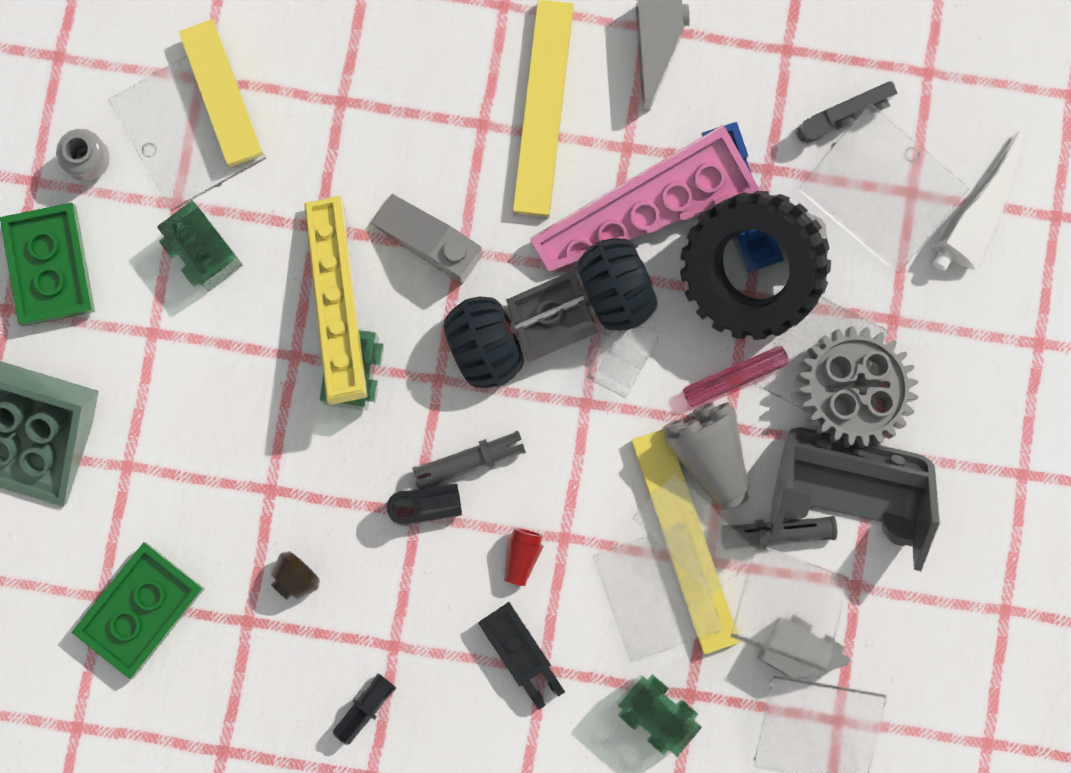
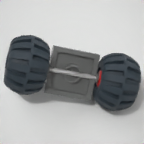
(550, 314)

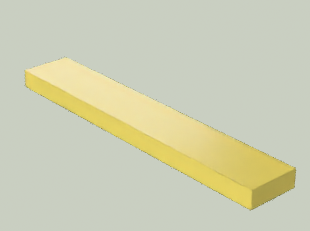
(543, 108)
(335, 301)
(657, 467)

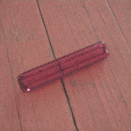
(736, 376)

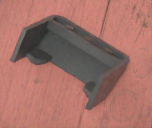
(862, 482)

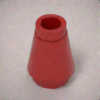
(522, 554)

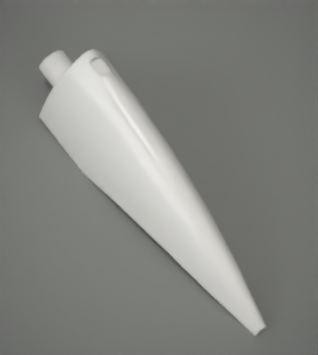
(973, 225)

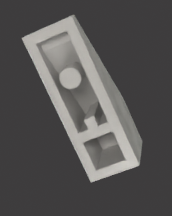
(658, 34)
(428, 238)

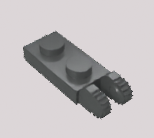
(844, 113)

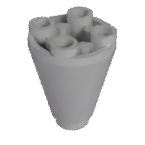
(712, 452)

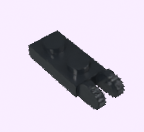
(519, 651)

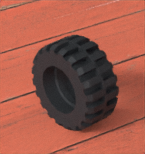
(716, 294)

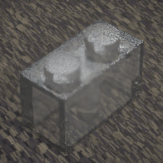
(622, 357)

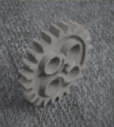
(861, 419)

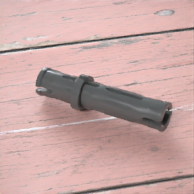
(469, 460)
(791, 531)

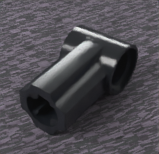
(429, 504)

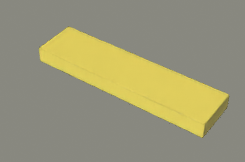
(220, 93)

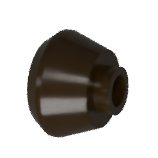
(293, 577)

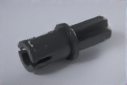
(363, 709)

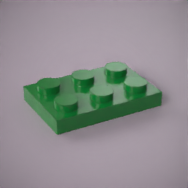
(47, 264)
(138, 610)

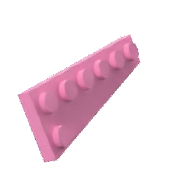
(661, 195)

